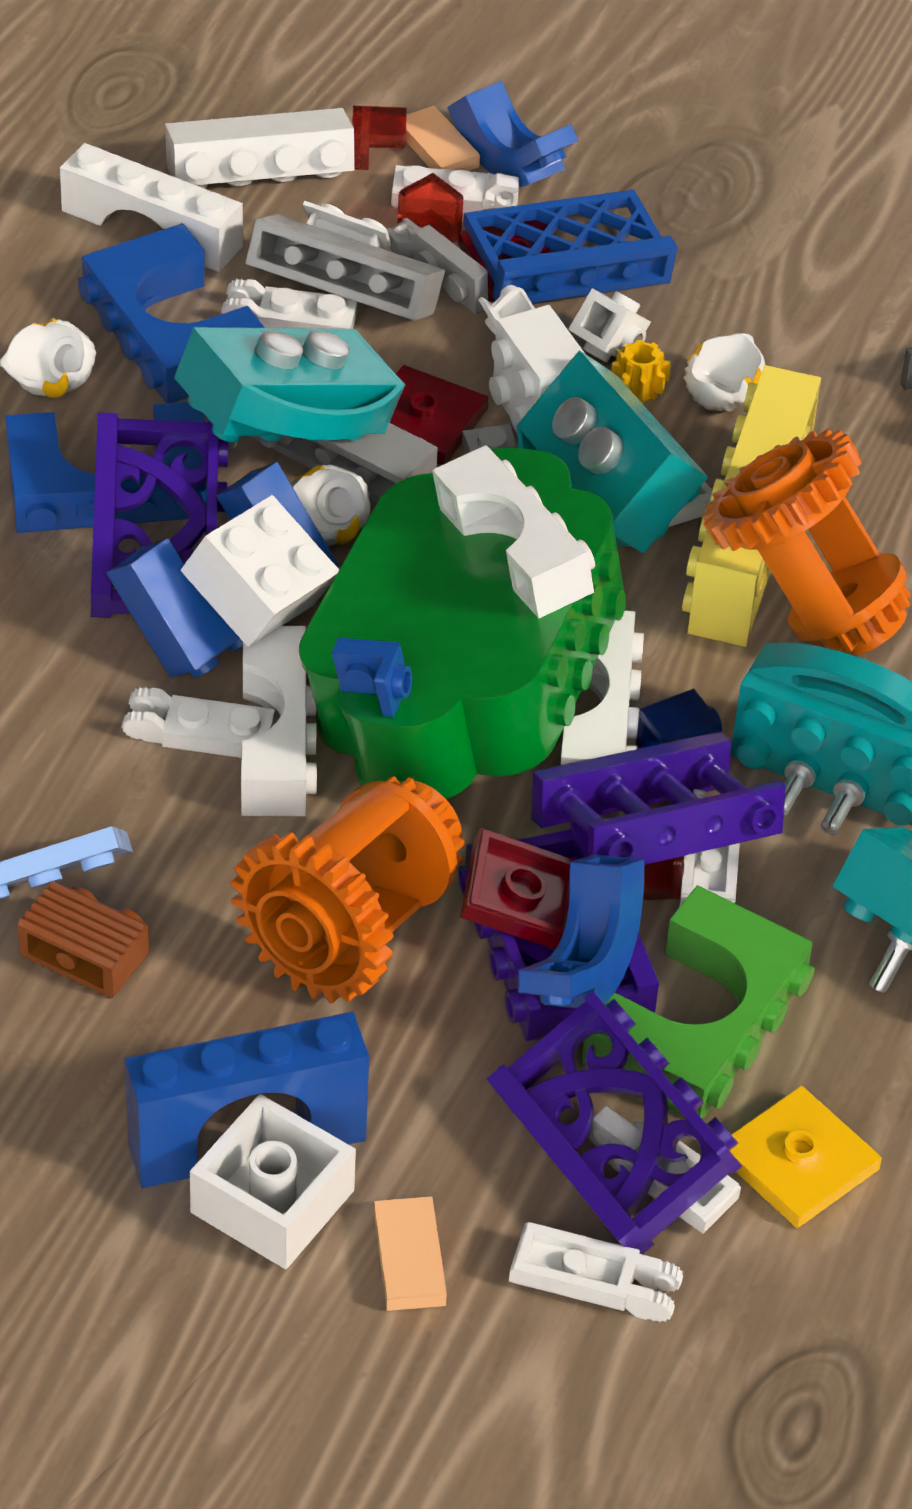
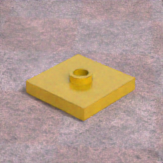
(802, 1156)

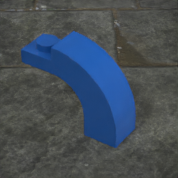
(504, 141)
(597, 934)

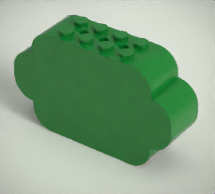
(484, 668)

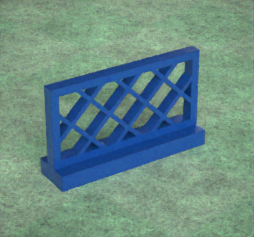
(573, 268)

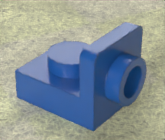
(373, 669)

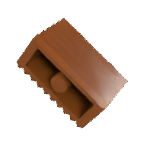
(83, 938)

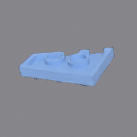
(47, 864)

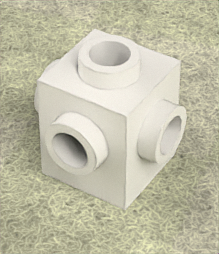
(608, 324)

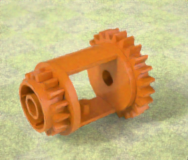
(803, 490)
(332, 917)

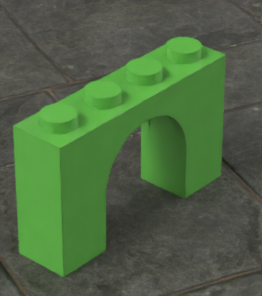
(749, 957)

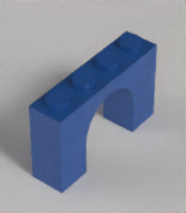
(138, 274)
(60, 496)
(167, 605)
(183, 1086)

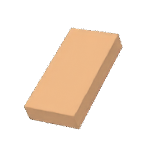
(439, 141)
(409, 1253)

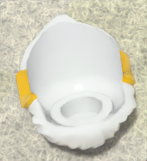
(49, 358)
(722, 371)
(334, 501)

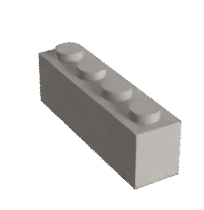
(345, 266)
(375, 457)

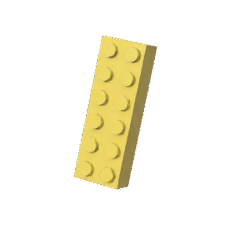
(730, 582)

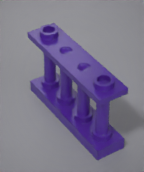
(655, 775)

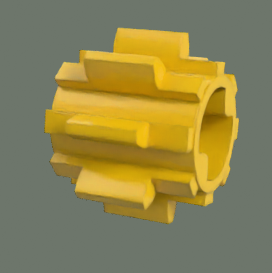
(642, 369)

